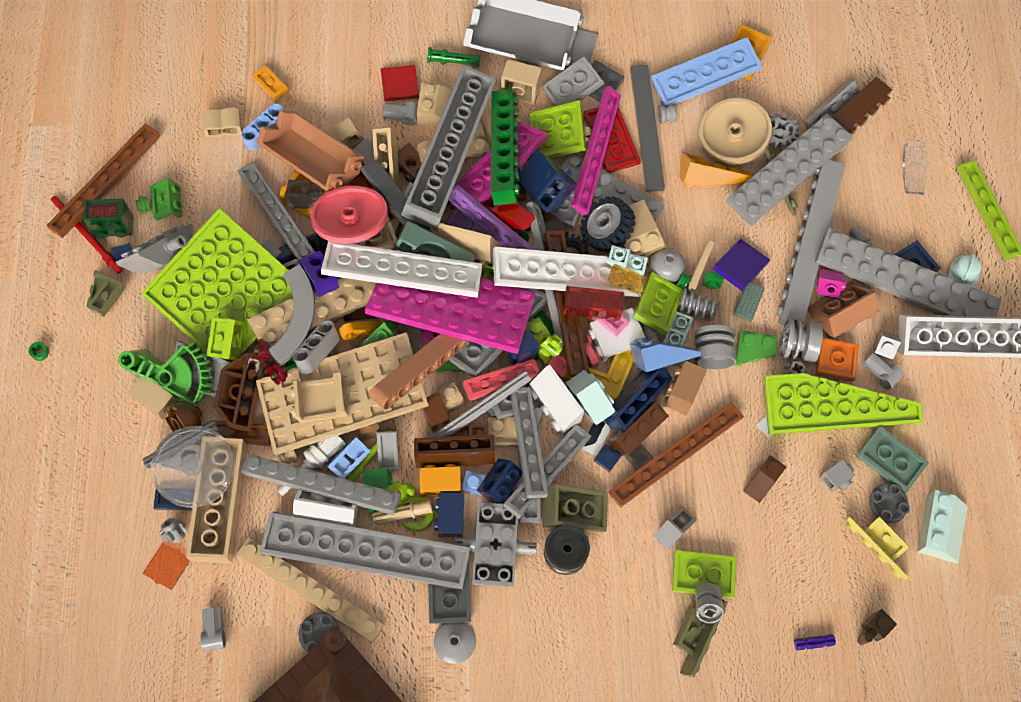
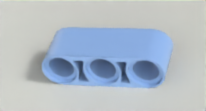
(267, 118)

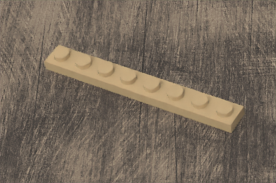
(311, 591)

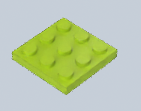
(564, 129)

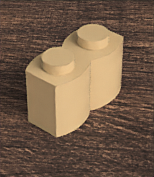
(222, 122)

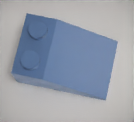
(656, 354)

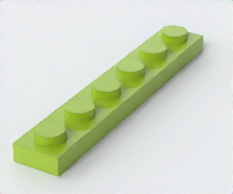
(989, 210)

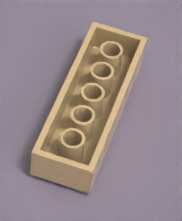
(215, 524)

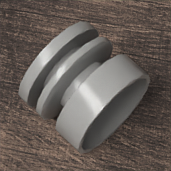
(805, 340)
(716, 347)

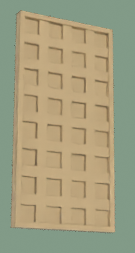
(362, 371)

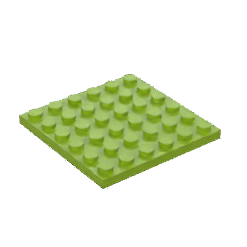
(218, 276)

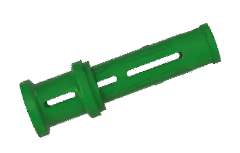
(444, 56)

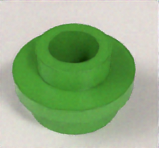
(143, 204)

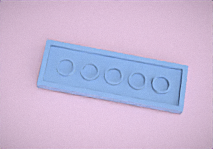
(706, 72)

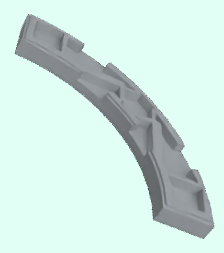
(301, 319)

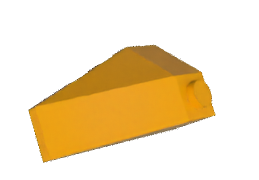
(699, 172)

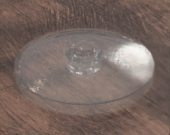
(192, 466)

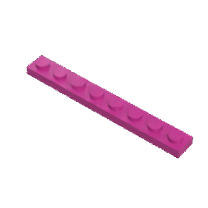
(596, 151)

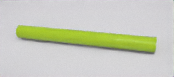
(361, 466)

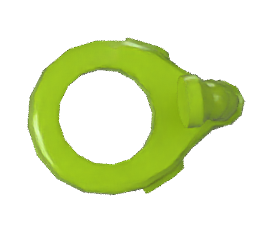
(404, 489)

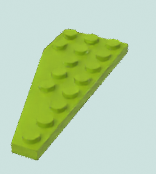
(818, 404)

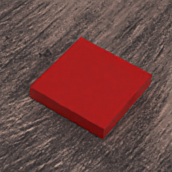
(399, 83)

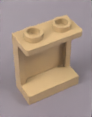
(319, 399)

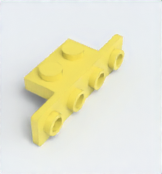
(884, 540)

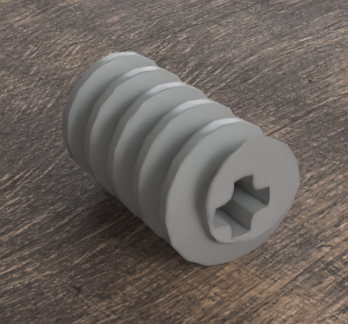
(698, 305)

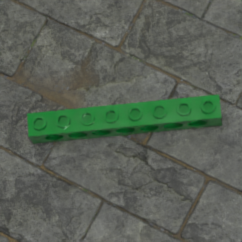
(504, 147)

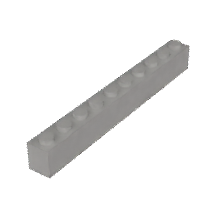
(817, 221)

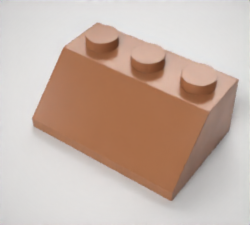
(845, 312)

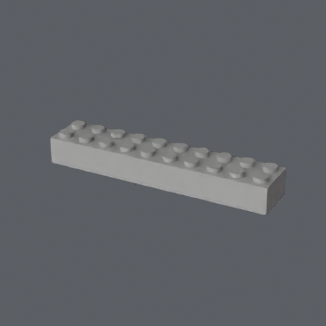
(448, 148)

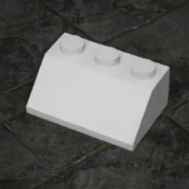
(556, 401)
(324, 509)

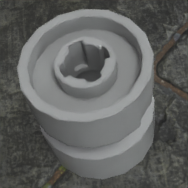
(709, 603)

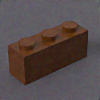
(626, 441)

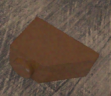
(435, 413)
(764, 479)

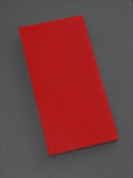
(620, 148)

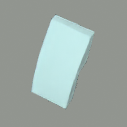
(622, 257)
(678, 329)

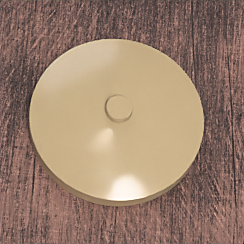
(735, 131)

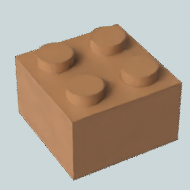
(684, 387)

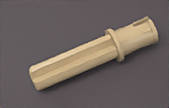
(404, 512)

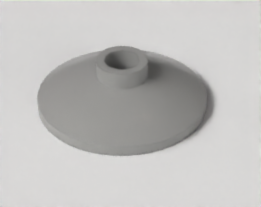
(454, 653)

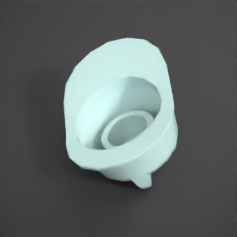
(966, 270)

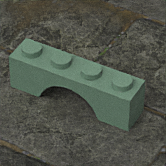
(416, 239)

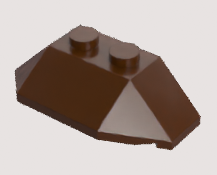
(238, 391)

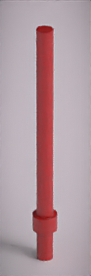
(107, 256)

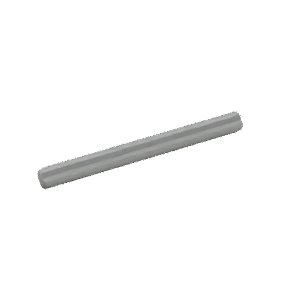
(484, 405)

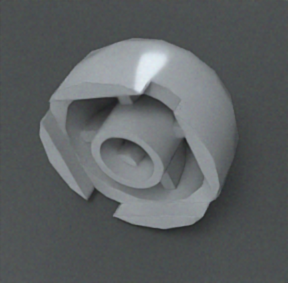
(667, 264)

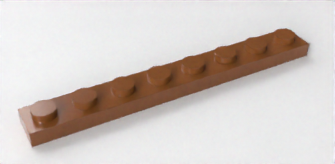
(103, 180)
(675, 455)

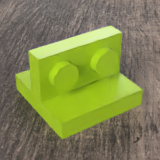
(225, 338)

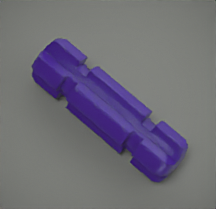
(814, 642)

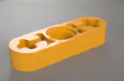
(358, 330)

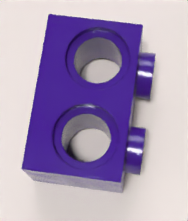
(320, 283)

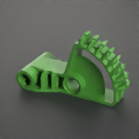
(151, 368)

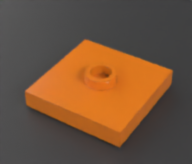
(837, 359)

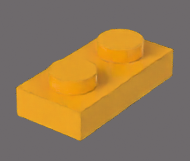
(270, 83)

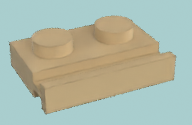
(503, 431)

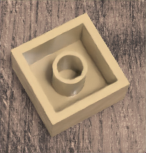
(523, 79)

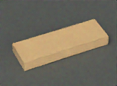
(700, 267)

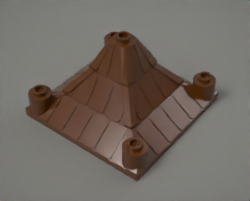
(331, 674)

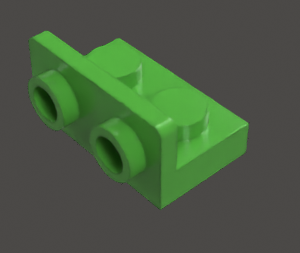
(166, 199)
(383, 332)

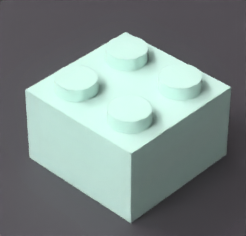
(591, 396)

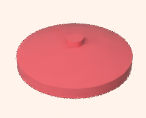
(349, 214)

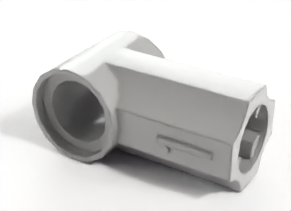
(405, 112)
(887, 374)
(212, 636)

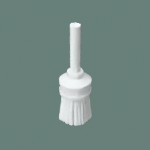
(318, 455)

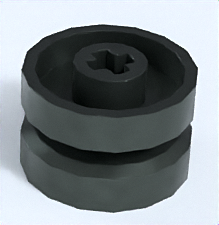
(563, 538)

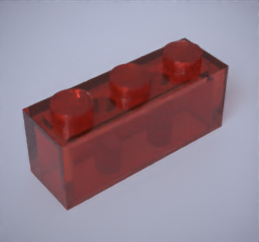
(593, 303)

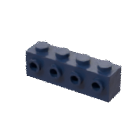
(637, 397)

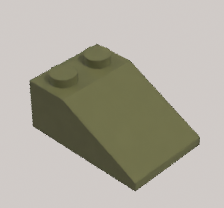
(575, 507)

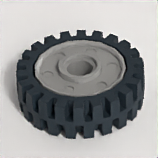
(608, 224)

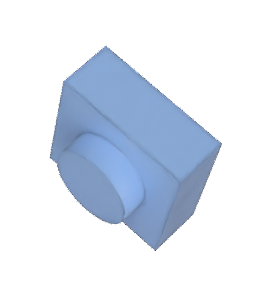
(472, 482)

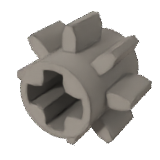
(796, 366)
(173, 530)

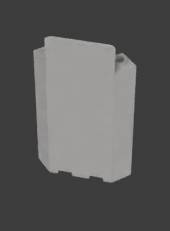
(530, 32)

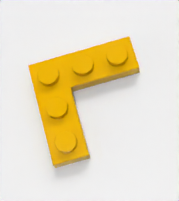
(616, 376)

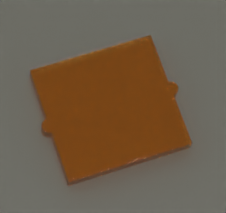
(166, 566)

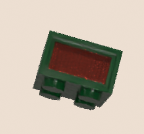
(108, 218)

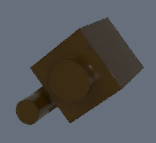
(876, 627)

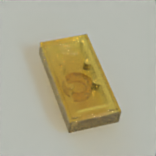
(627, 279)

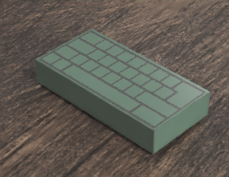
(749, 301)

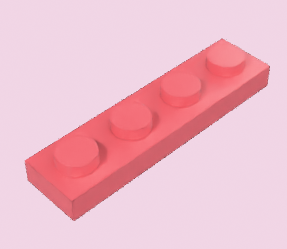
(490, 382)

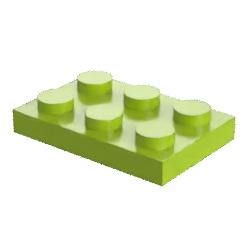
(658, 303)
(697, 568)

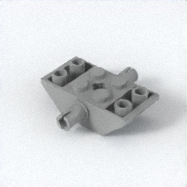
(157, 251)
(493, 526)

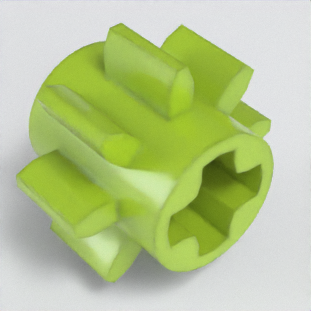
(550, 345)

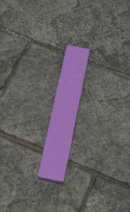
(487, 220)

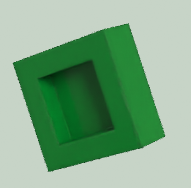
(712, 280)

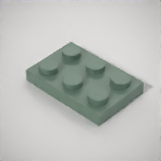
(892, 459)

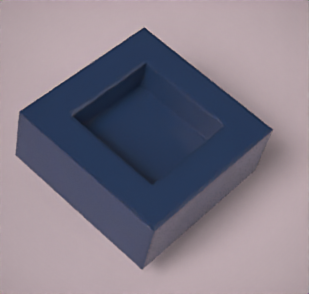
(119, 250)
(607, 458)

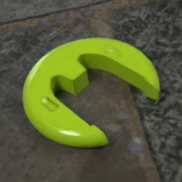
(429, 517)

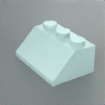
(942, 526)

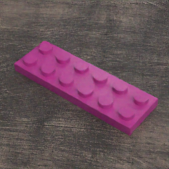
(478, 179)

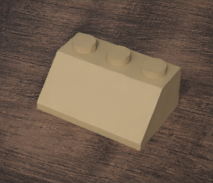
(476, 243)

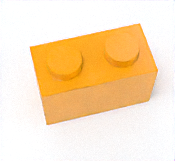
(439, 480)

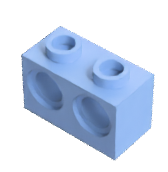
(348, 458)

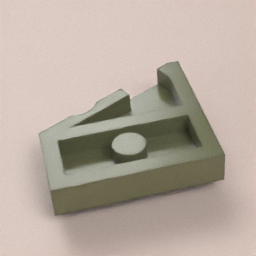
(103, 293)

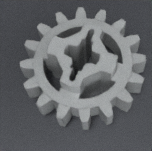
(781, 129)

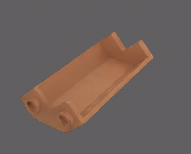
(311, 151)

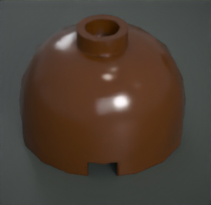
(182, 415)

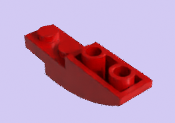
(511, 214)

